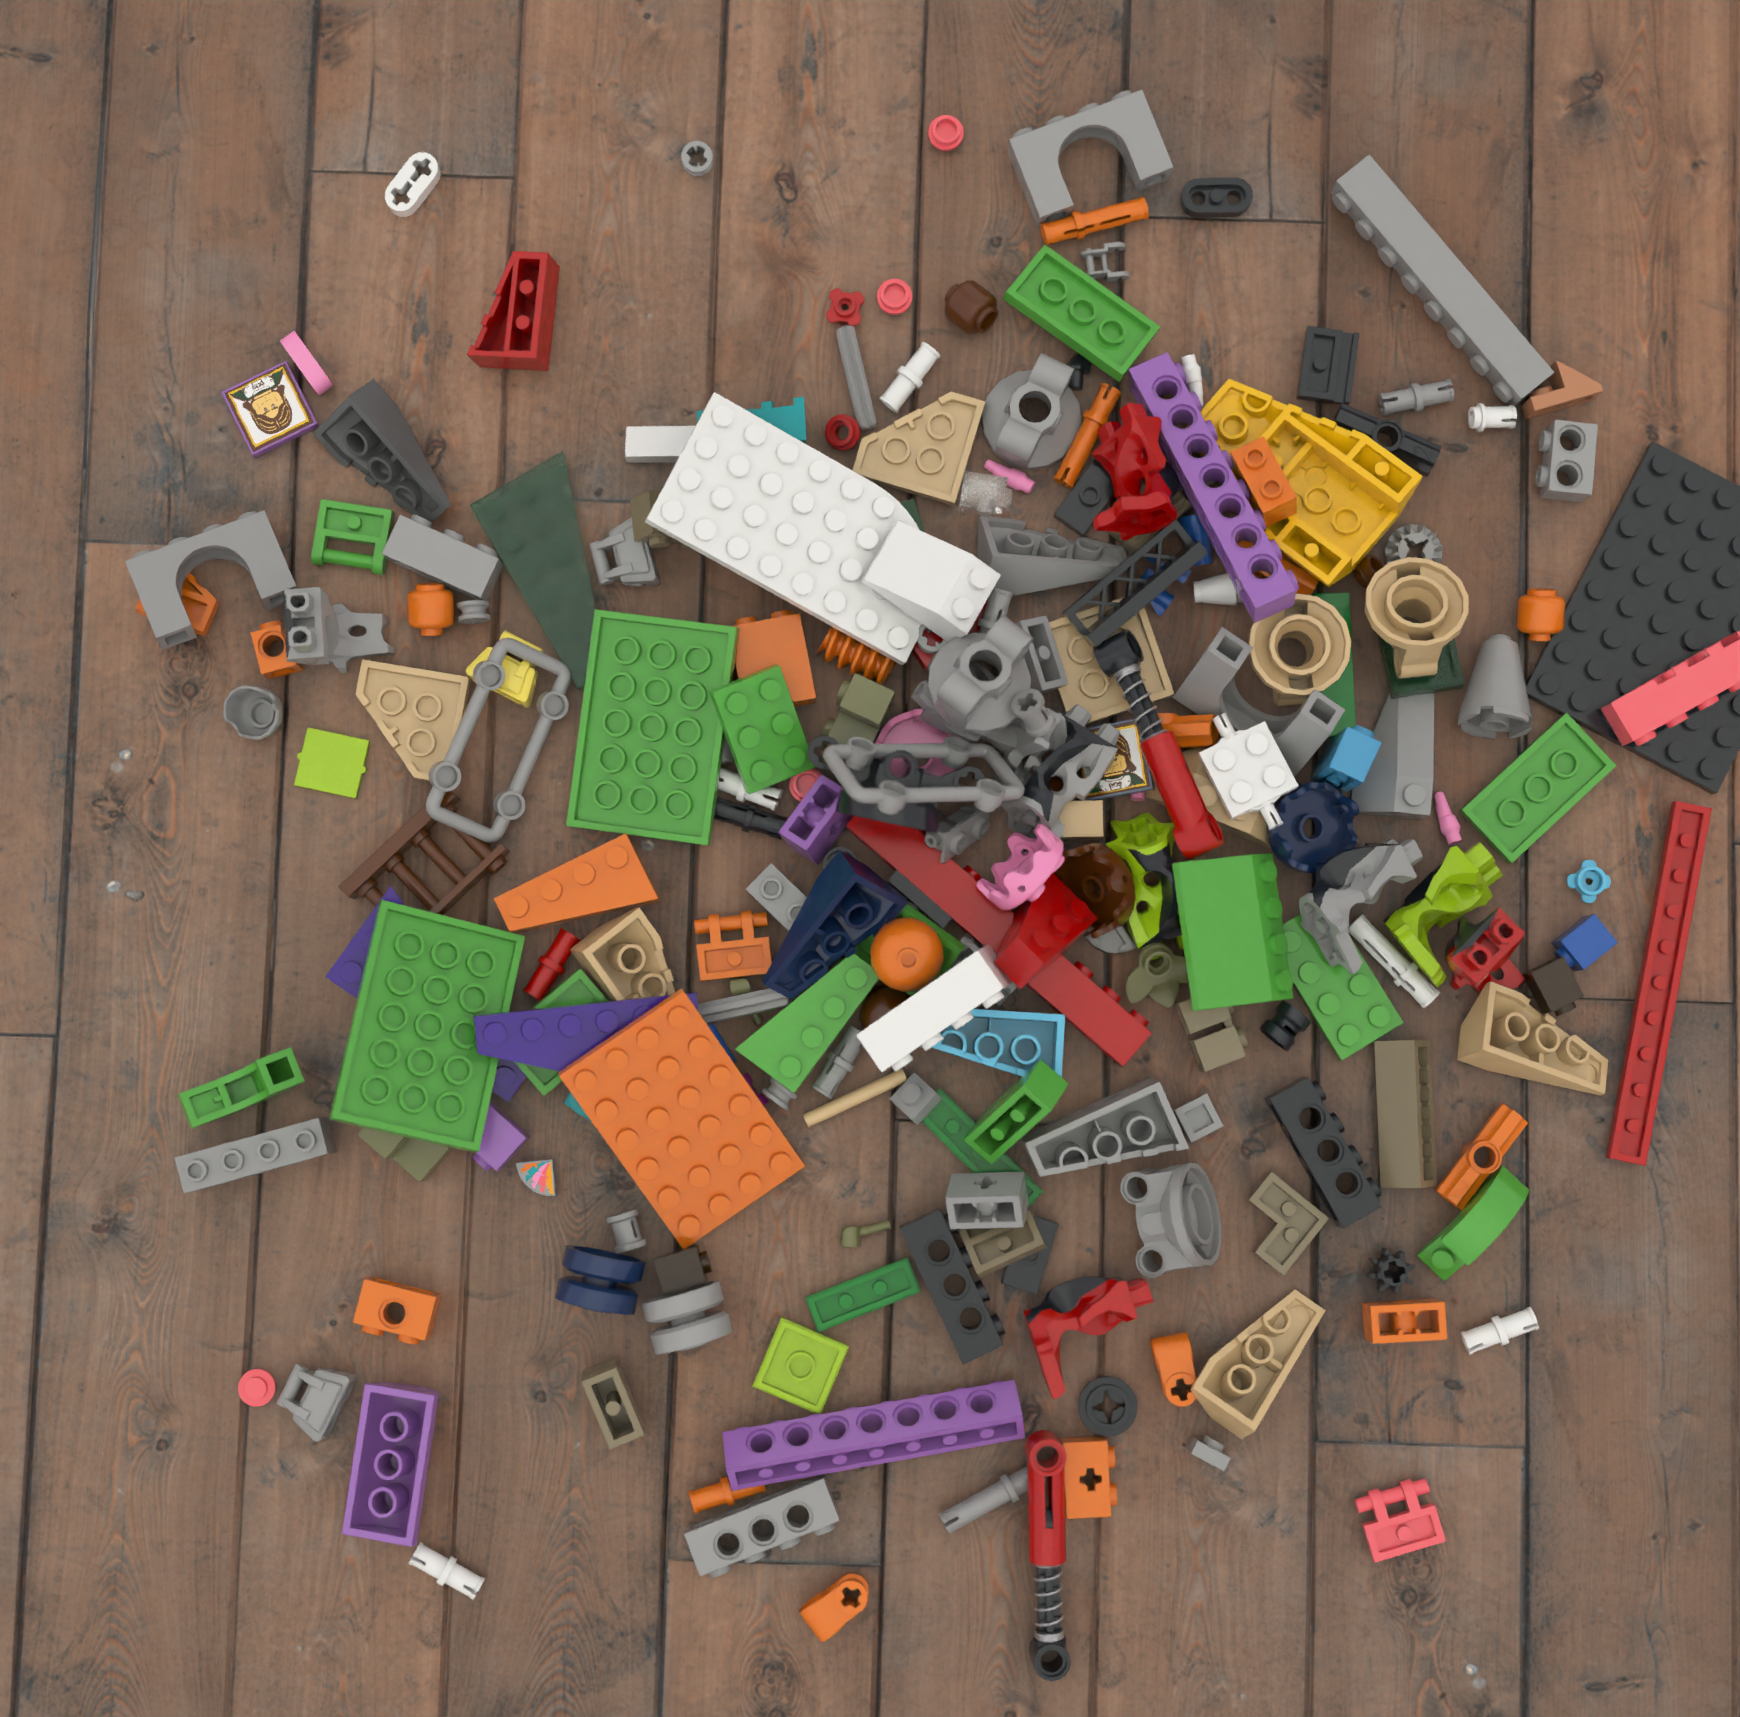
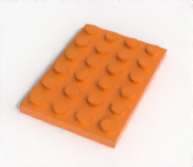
(681, 1118)

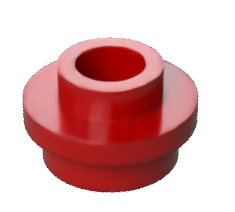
(832, 432)

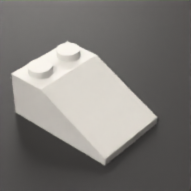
(931, 580)

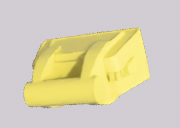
(519, 676)

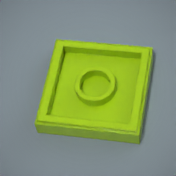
(800, 1365)

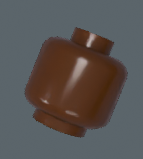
(971, 307)

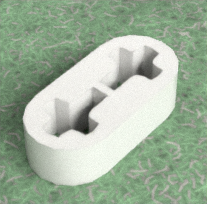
(406, 179)

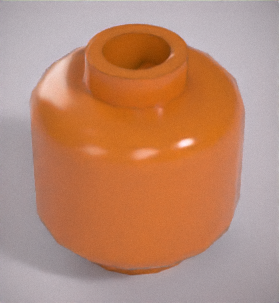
(430, 608)
(1540, 613)

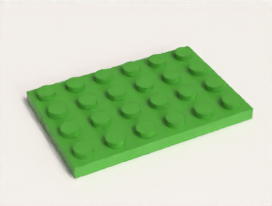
(650, 727)
(412, 1030)

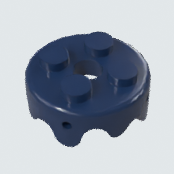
(1333, 826)

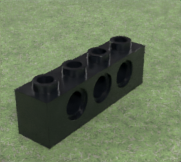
(1286, 1107)
(968, 1341)

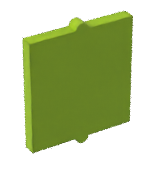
(332, 763)

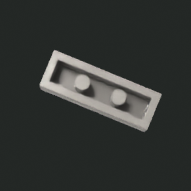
(443, 557)

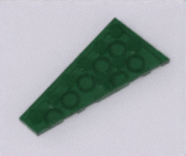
(542, 547)

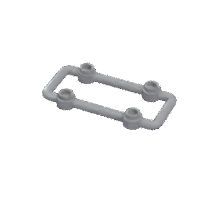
(447, 776)
(893, 795)

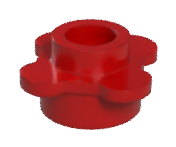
(844, 317)

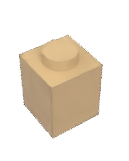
(1082, 820)

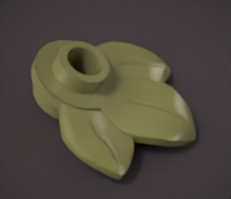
(1159, 978)

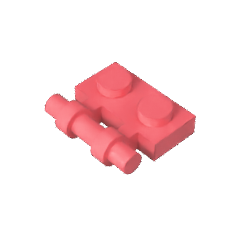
(1402, 1531)

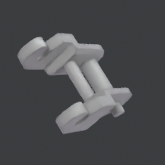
(1105, 273)

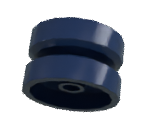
(599, 1286)

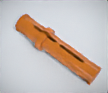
(1080, 224)
(1087, 435)

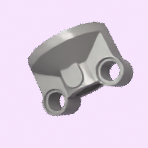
(1030, 443)
(973, 703)
(1174, 1218)

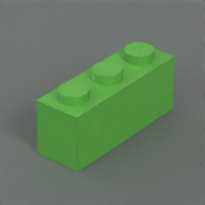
(1016, 1112)

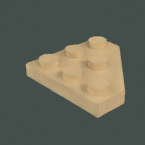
(924, 449)
(414, 710)

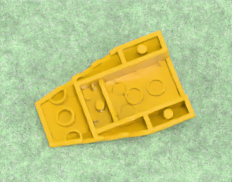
(1342, 478)

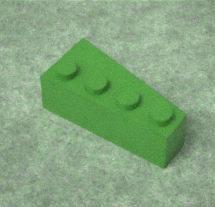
(806, 1028)

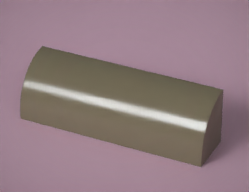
(1405, 1114)

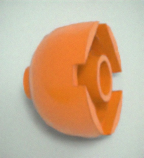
(906, 954)

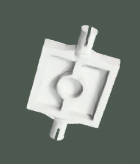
(1247, 770)

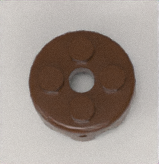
(1106, 867)

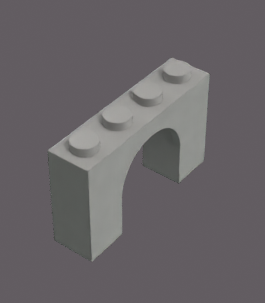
(1122, 122)
(161, 572)
(1212, 690)

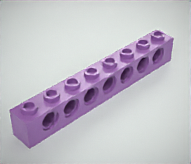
(1258, 595)
(858, 1448)

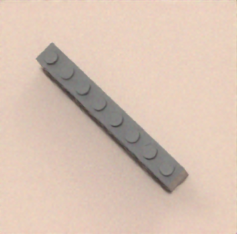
(1440, 281)

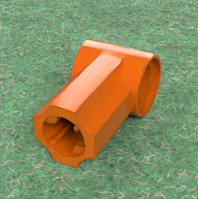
(1191, 730)

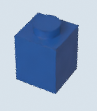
(1584, 942)

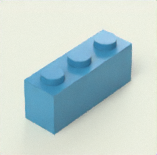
(1346, 758)

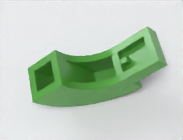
(241, 1089)
(1476, 1225)

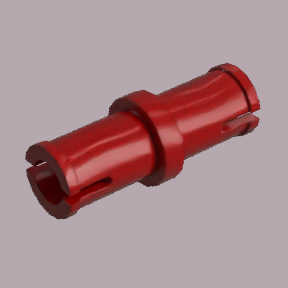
(551, 965)

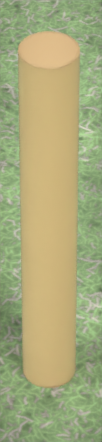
(855, 1097)

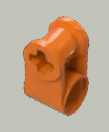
(1173, 1362)
(831, 1610)

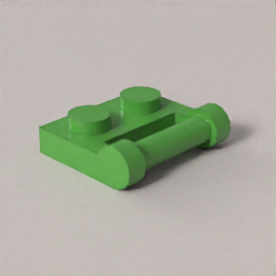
(356, 525)

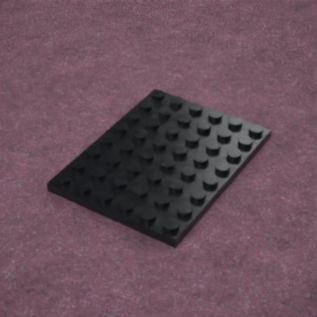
(1647, 601)

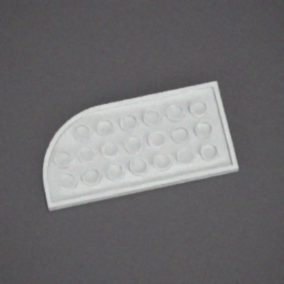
(786, 522)

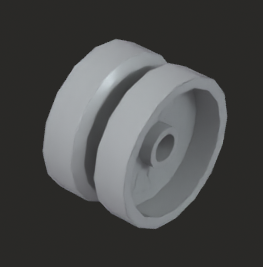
(689, 1323)

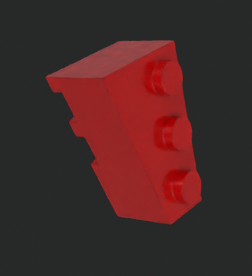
(521, 317)
(1043, 931)

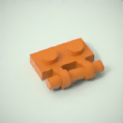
(736, 957)

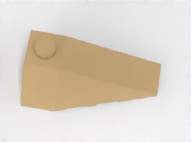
(626, 958)
(1518, 1041)
(1252, 1367)

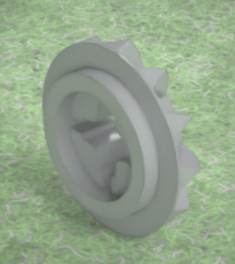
(1397, 548)

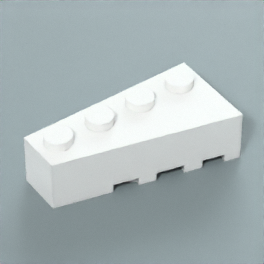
(935, 1008)

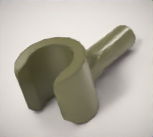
(742, 986)
(851, 1235)

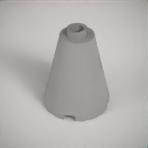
(1496, 692)

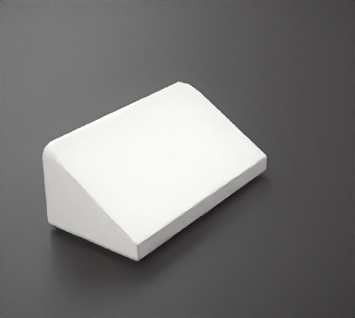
(655, 443)

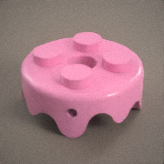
(910, 729)
(1024, 872)

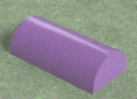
(391, 1462)

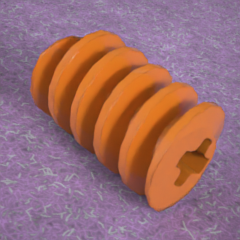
(857, 654)

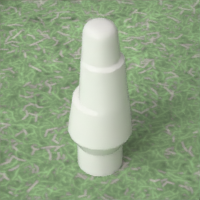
(1193, 376)

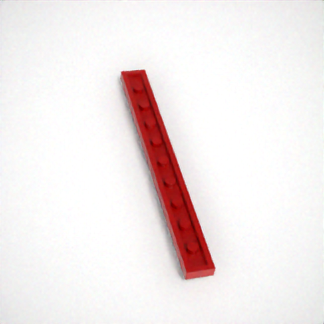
(1658, 983)

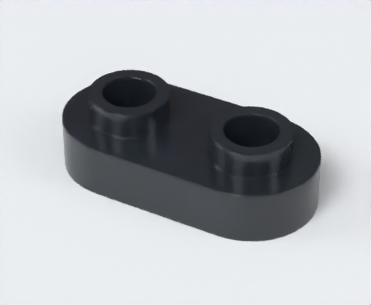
(1214, 194)

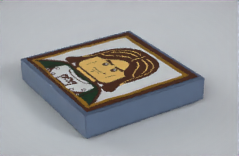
(1129, 770)

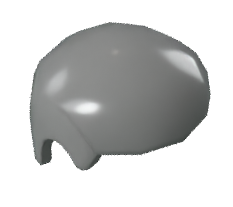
(253, 711)

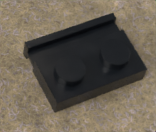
(1327, 365)

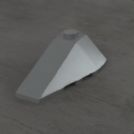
(378, 442)

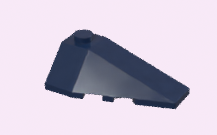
(837, 915)

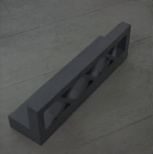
(1141, 595)

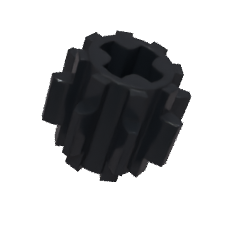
(1382, 1264)

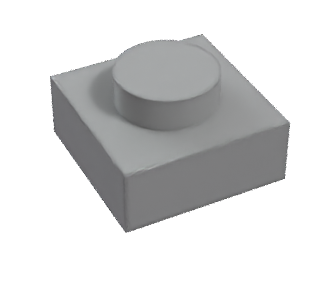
(915, 1098)
(1198, 1117)
(1210, 1451)

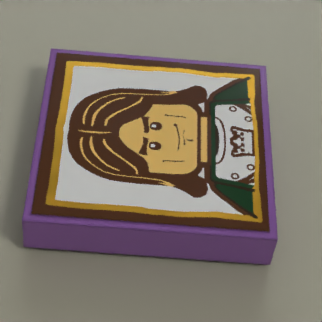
(270, 409)

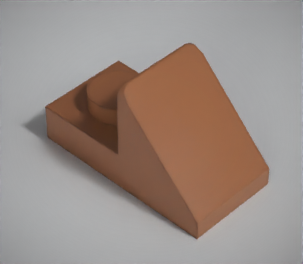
(1568, 390)

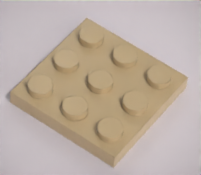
(1087, 681)

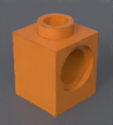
(271, 666)

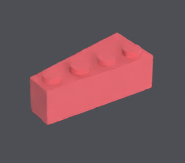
(1675, 692)

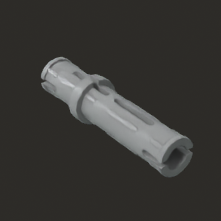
(986, 1500)

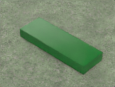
(862, 1294)

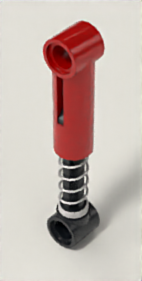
(1194, 826)
(1047, 1551)

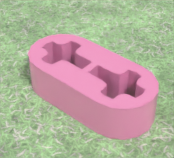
(306, 363)

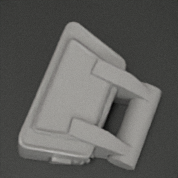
(633, 559)
(322, 1400)

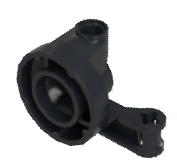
(914, 815)

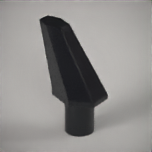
(1081, 367)

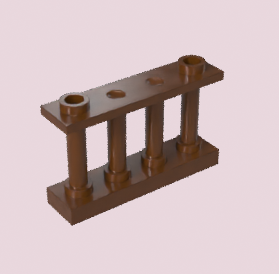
(417, 834)

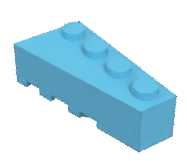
(1008, 1040)

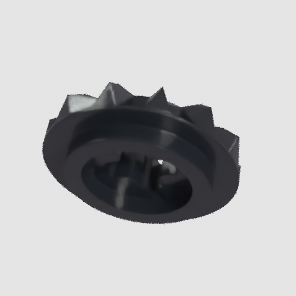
(1120, 1418)

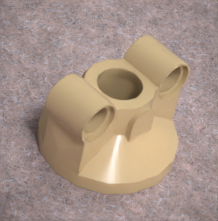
(1422, 592)
(1326, 645)

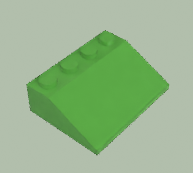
(1232, 931)

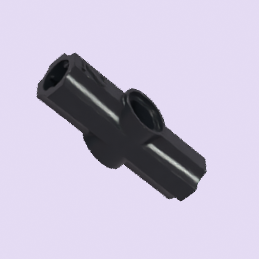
(1409, 448)

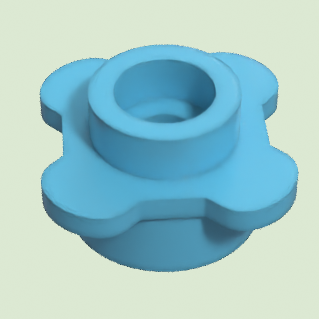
(1599, 881)

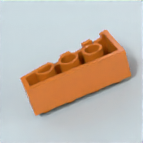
(584, 887)

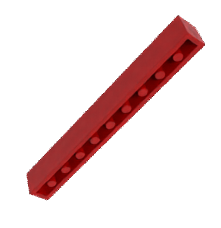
(954, 890)

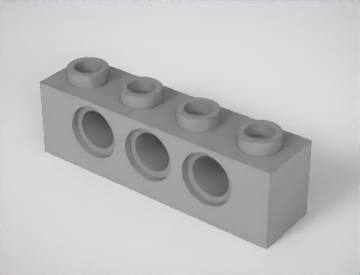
(255, 1154)
(810, 1493)

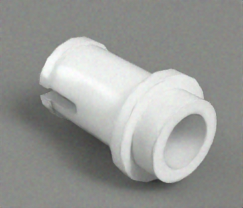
(1491, 417)

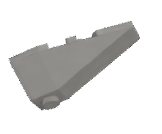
(1404, 765)

